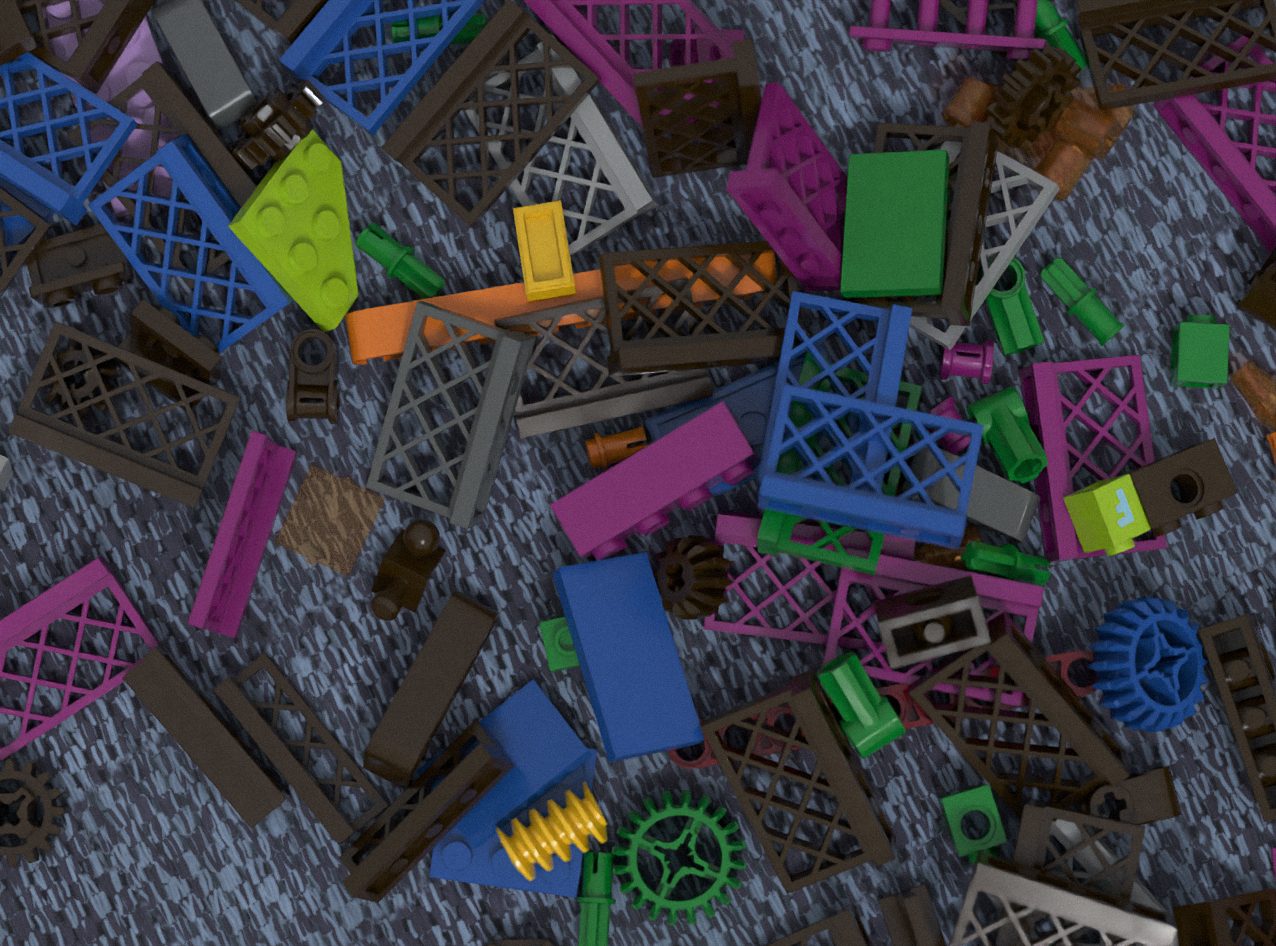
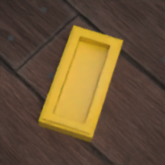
(544, 251)

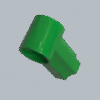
(1013, 313)
(1009, 434)
(864, 713)

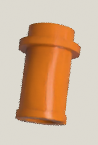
(613, 447)

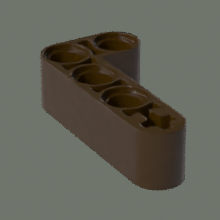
(429, 689)

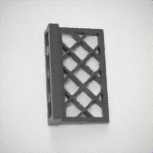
(490, 424)

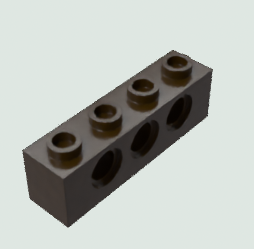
(1249, 696)

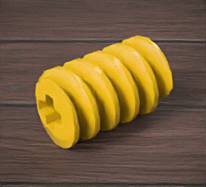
(554, 833)

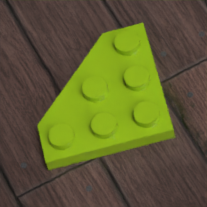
(302, 231)

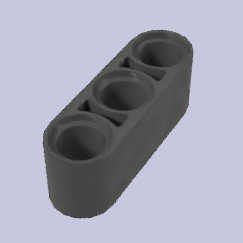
(205, 60)
(992, 501)

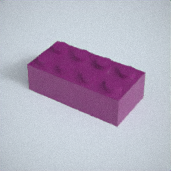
(656, 482)

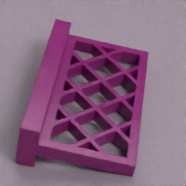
(609, 63)
(1220, 155)
(795, 197)
(1045, 415)
(744, 529)
(243, 536)
(909, 575)
(38, 615)

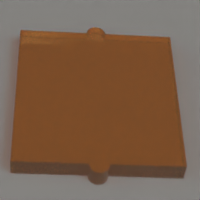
(330, 520)

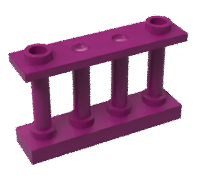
(879, 38)

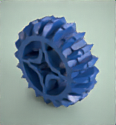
(1148, 664)

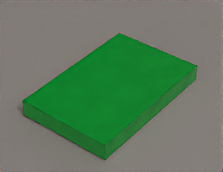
(895, 224)

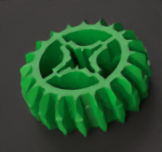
(660, 897)

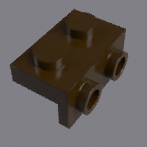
(76, 265)
(159, 337)

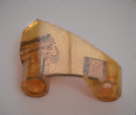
(1062, 152)

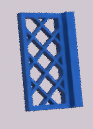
(333, 29)
(28, 172)
(217, 209)
(882, 372)
(862, 508)

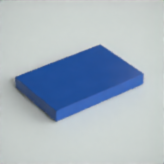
(543, 755)

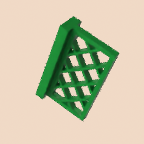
(778, 526)

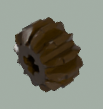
(72, 358)
(693, 577)

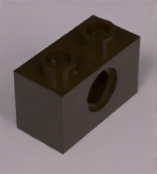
(1202, 481)
(931, 622)

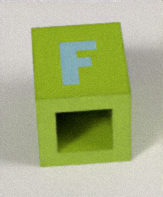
(1107, 515)

